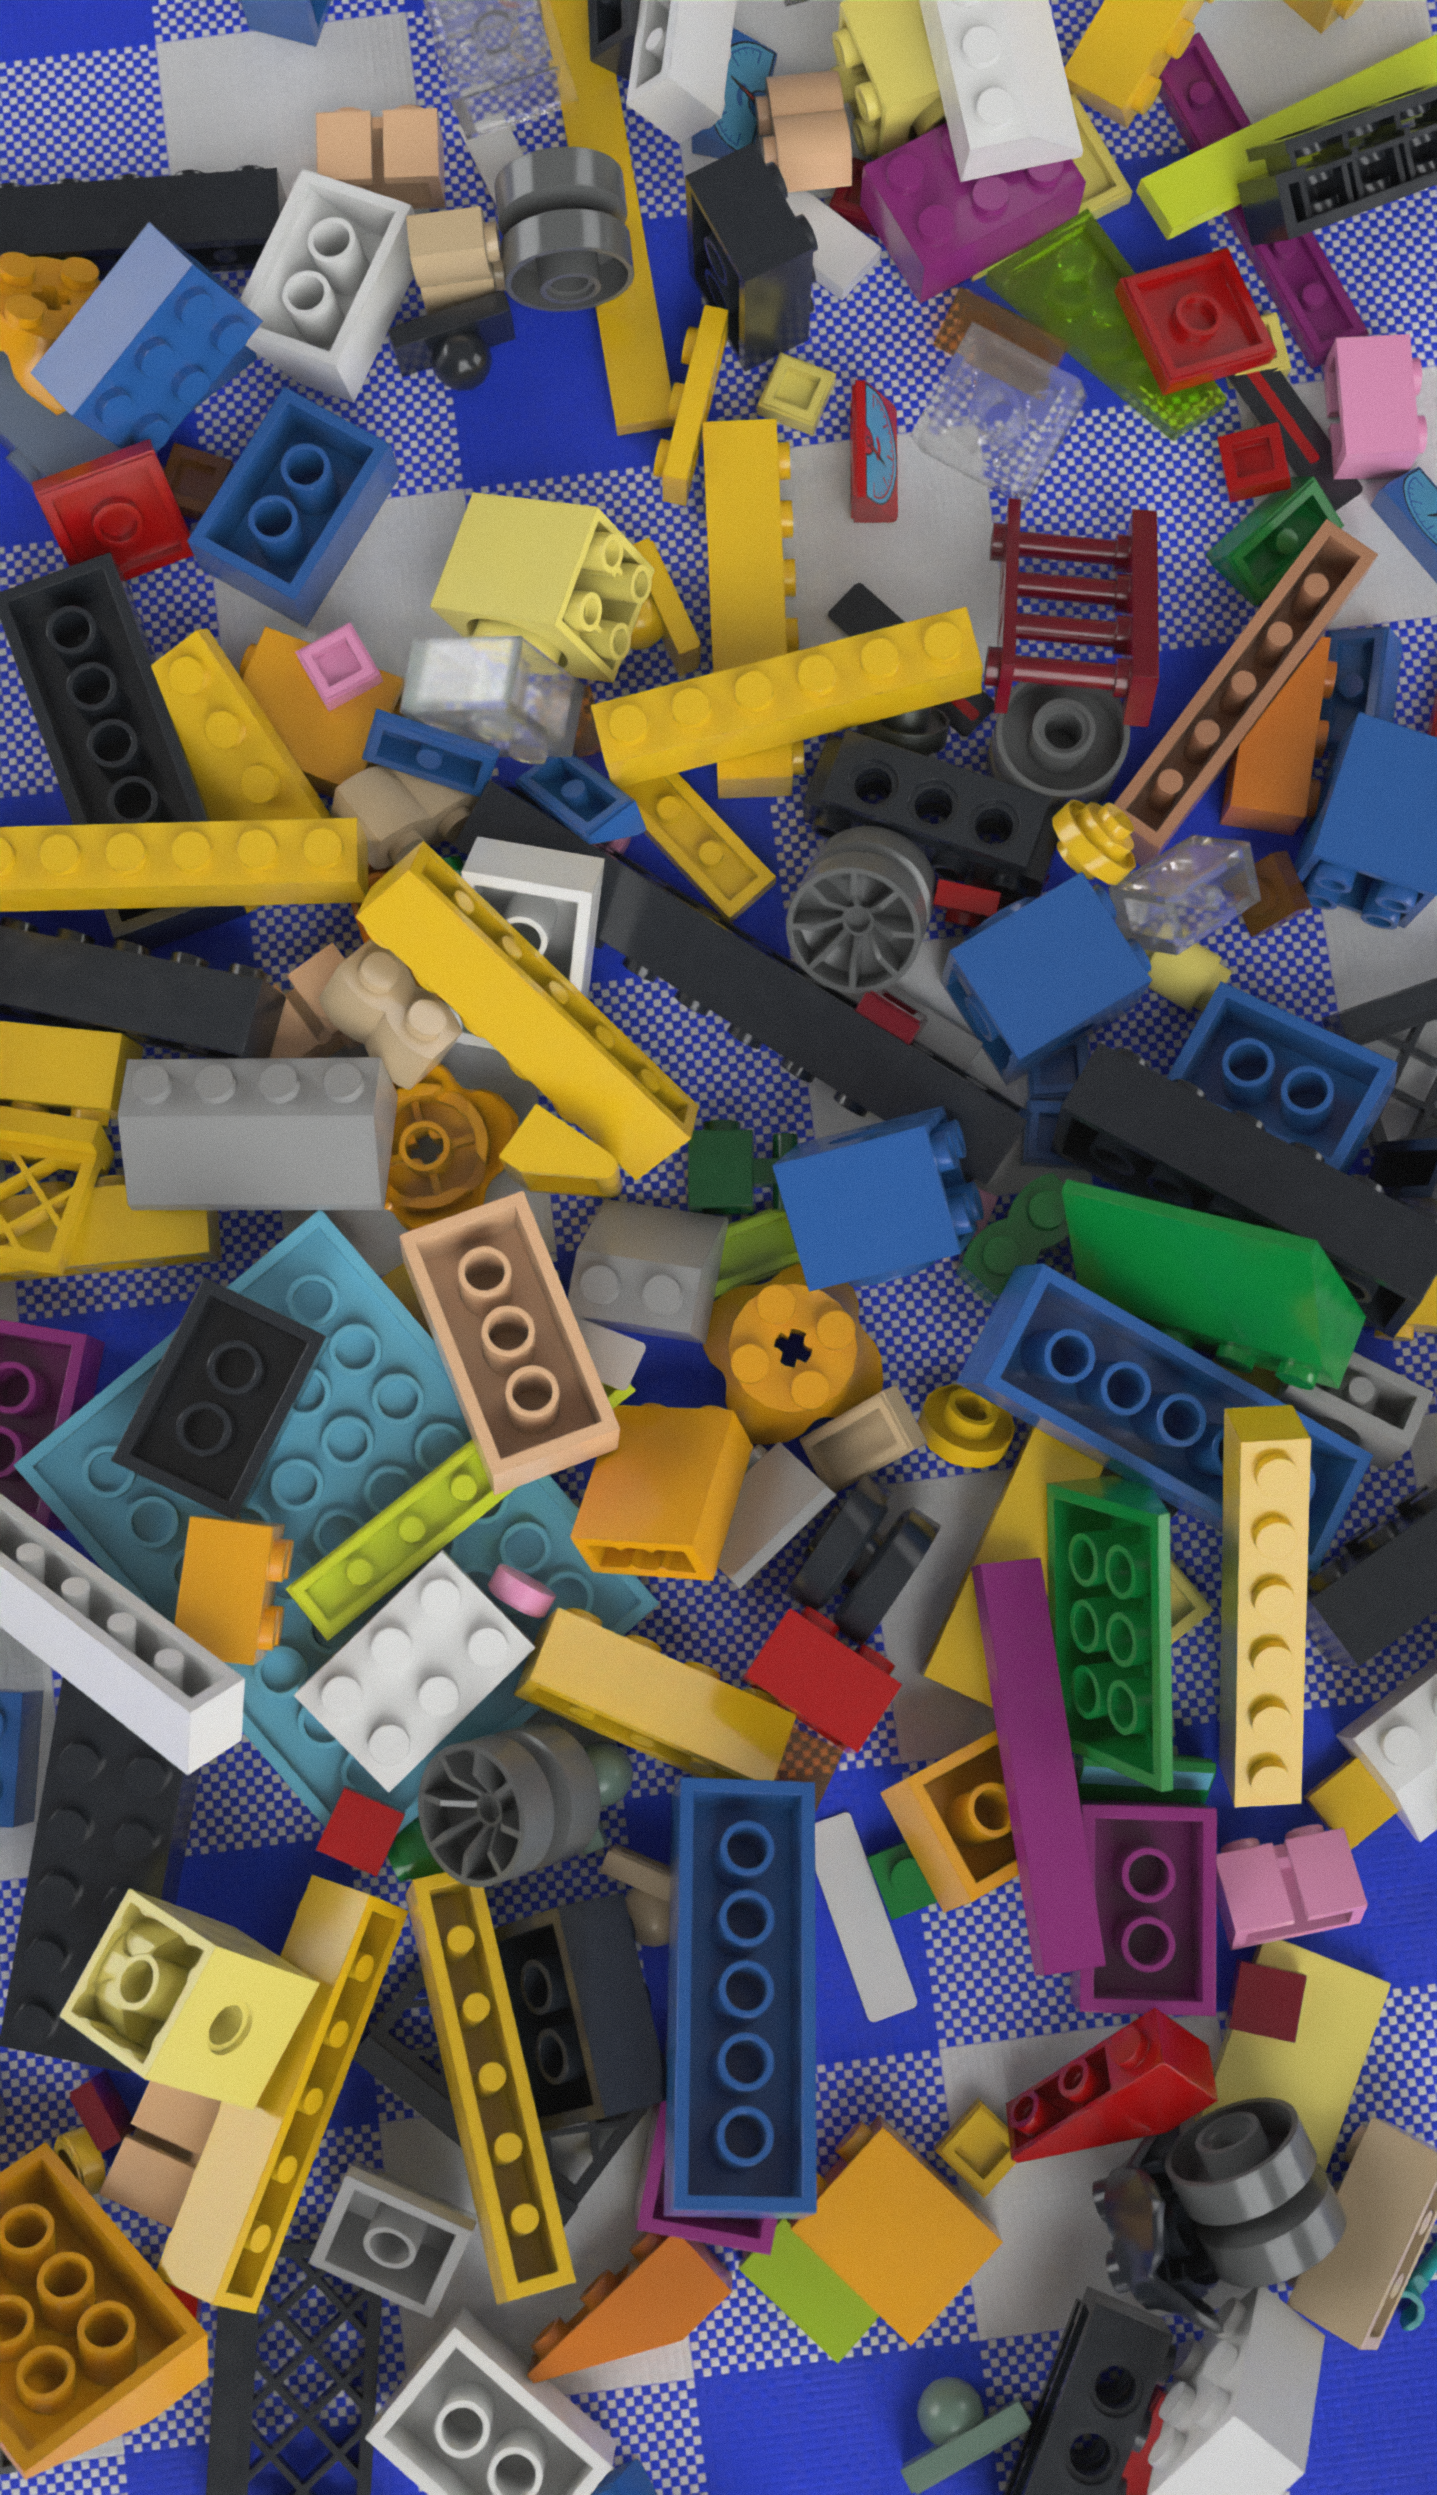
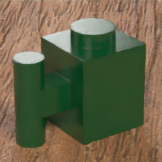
(725, 1170)

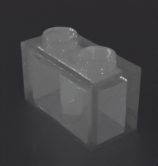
(1186, 893)

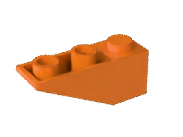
(1272, 768)
(641, 2308)

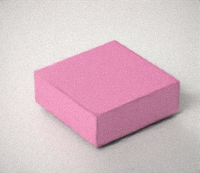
(339, 666)

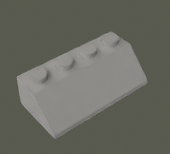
(257, 1133)

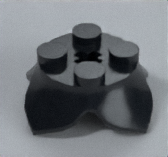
(1154, 2237)

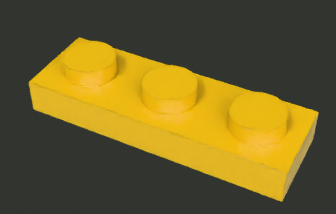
(691, 404)
(701, 845)

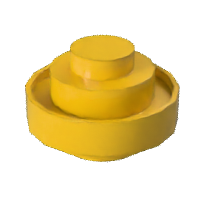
(1095, 840)
(965, 1427)

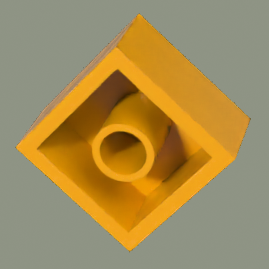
(232, 1586)
(958, 1823)

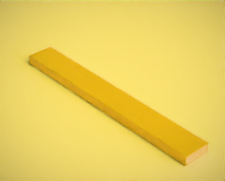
(631, 321)

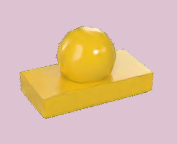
(665, 617)

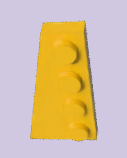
(229, 740)

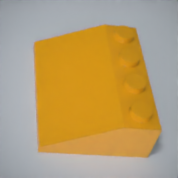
(83, 2322)

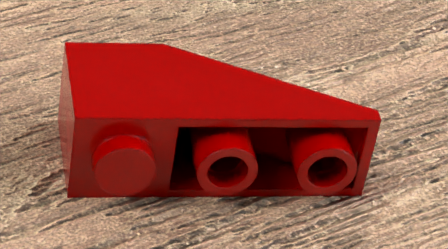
(1115, 2092)

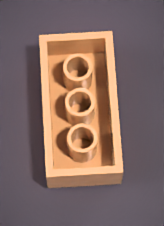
(509, 1342)

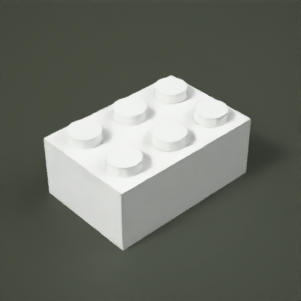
(546, 898)
(414, 1670)
(1240, 2404)
(482, 2427)

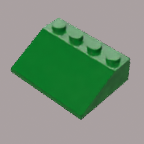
(1216, 1284)
(1113, 1623)

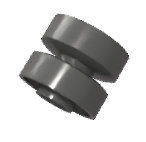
(563, 229)
(1059, 742)
(862, 910)
(508, 1803)
(1255, 2192)

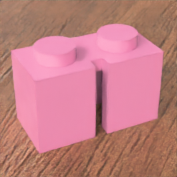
(1374, 393)
(1288, 1887)

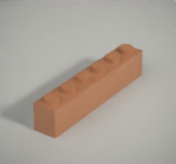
(1242, 687)

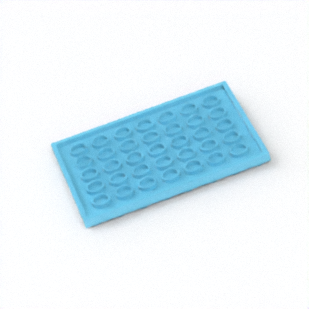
(356, 1443)

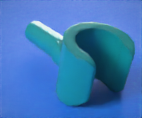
(1418, 2282)

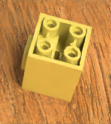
(886, 73)
(545, 575)
(189, 2001)

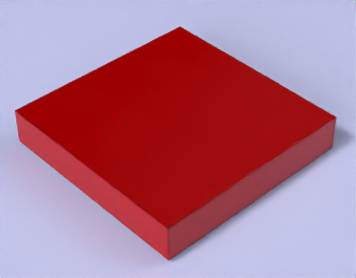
(1195, 321)
(117, 508)

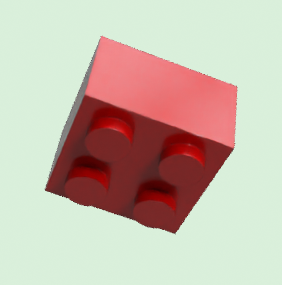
(822, 1679)

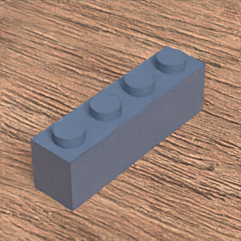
(37, 437)

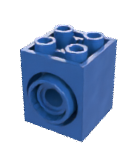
(1374, 825)
(1045, 975)
(879, 1200)

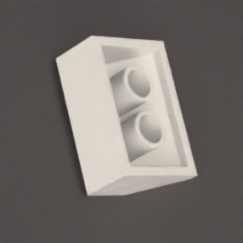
(1001, 84)
(330, 283)
(1400, 1748)

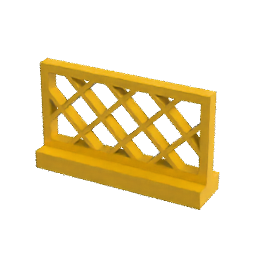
(49, 1144)

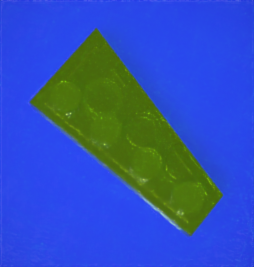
(1069, 289)

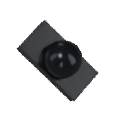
(455, 341)

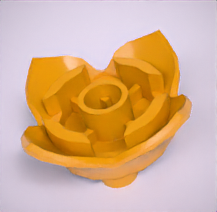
(35, 307)
(473, 1133)
(782, 1400)

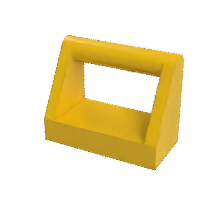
(559, 1160)

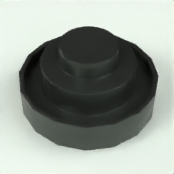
(918, 731)

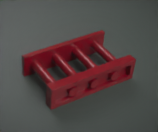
(1131, 593)

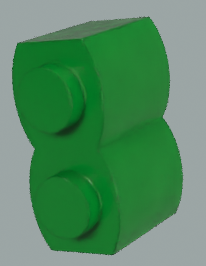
(1027, 1232)

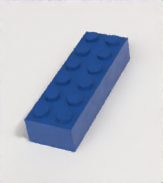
(1136, 1399)
(741, 2001)

